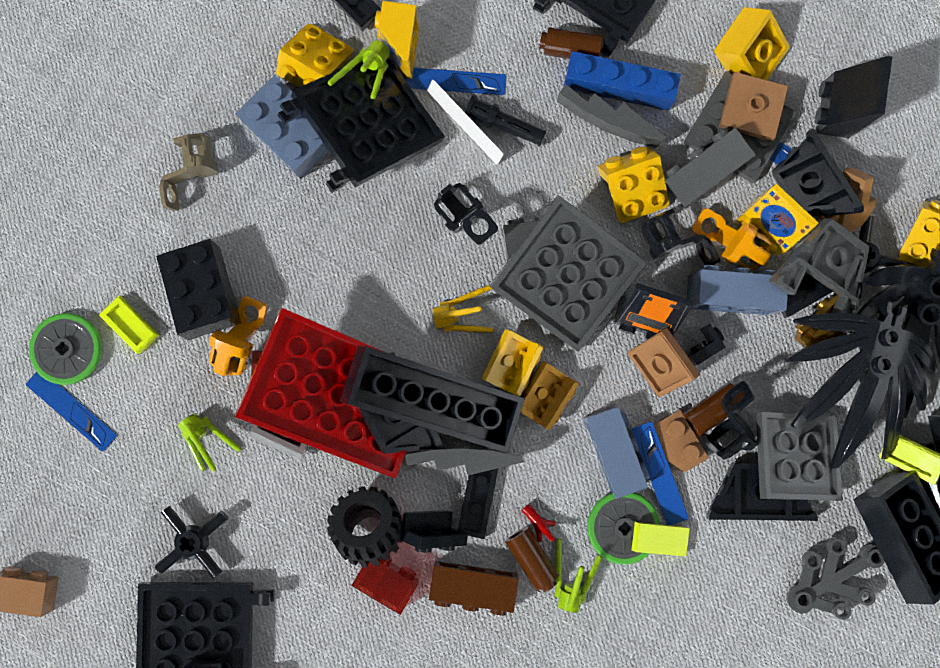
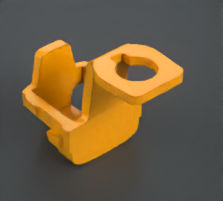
(737, 242)
(235, 341)

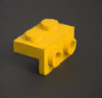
(512, 363)

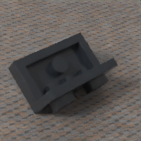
(431, 530)

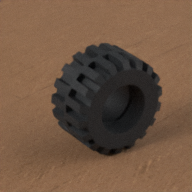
(351, 511)

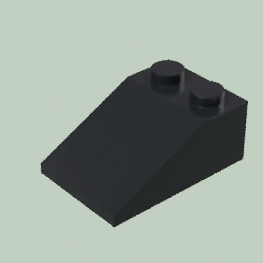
(853, 98)

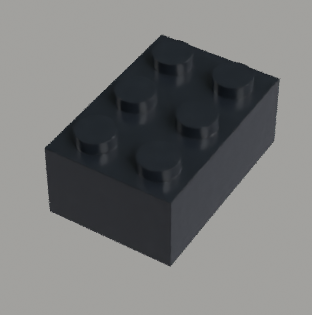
(198, 289)

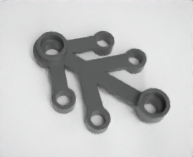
(832, 580)

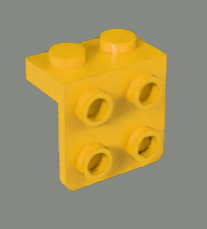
(311, 56)
(635, 183)
(923, 235)

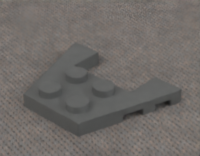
(832, 258)

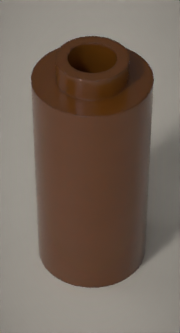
(562, 42)
(709, 411)
(532, 559)

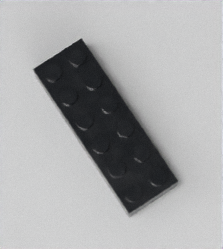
(431, 399)

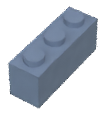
(617, 451)

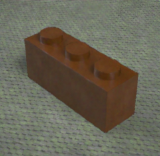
(473, 588)

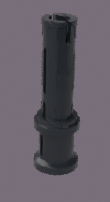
(493, 111)

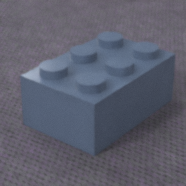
(291, 142)
(735, 291)

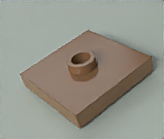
(753, 106)
(663, 363)

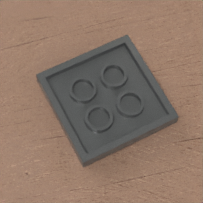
(708, 125)
(797, 459)

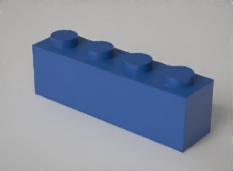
(622, 81)

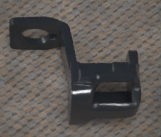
(463, 215)
(662, 246)
(746, 439)

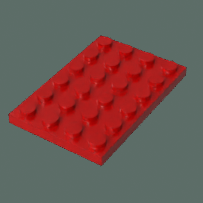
(300, 391)

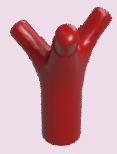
(539, 523)

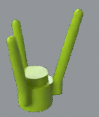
(373, 58)
(193, 430)
(572, 594)

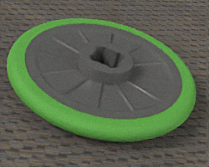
(47, 345)
(606, 519)

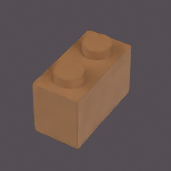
(27, 592)

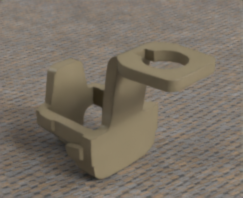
(193, 165)

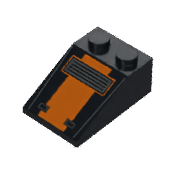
(650, 311)

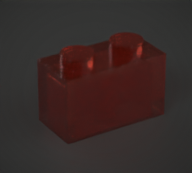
(387, 584)

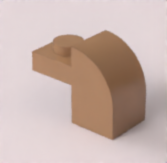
(862, 186)

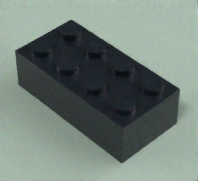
(905, 534)

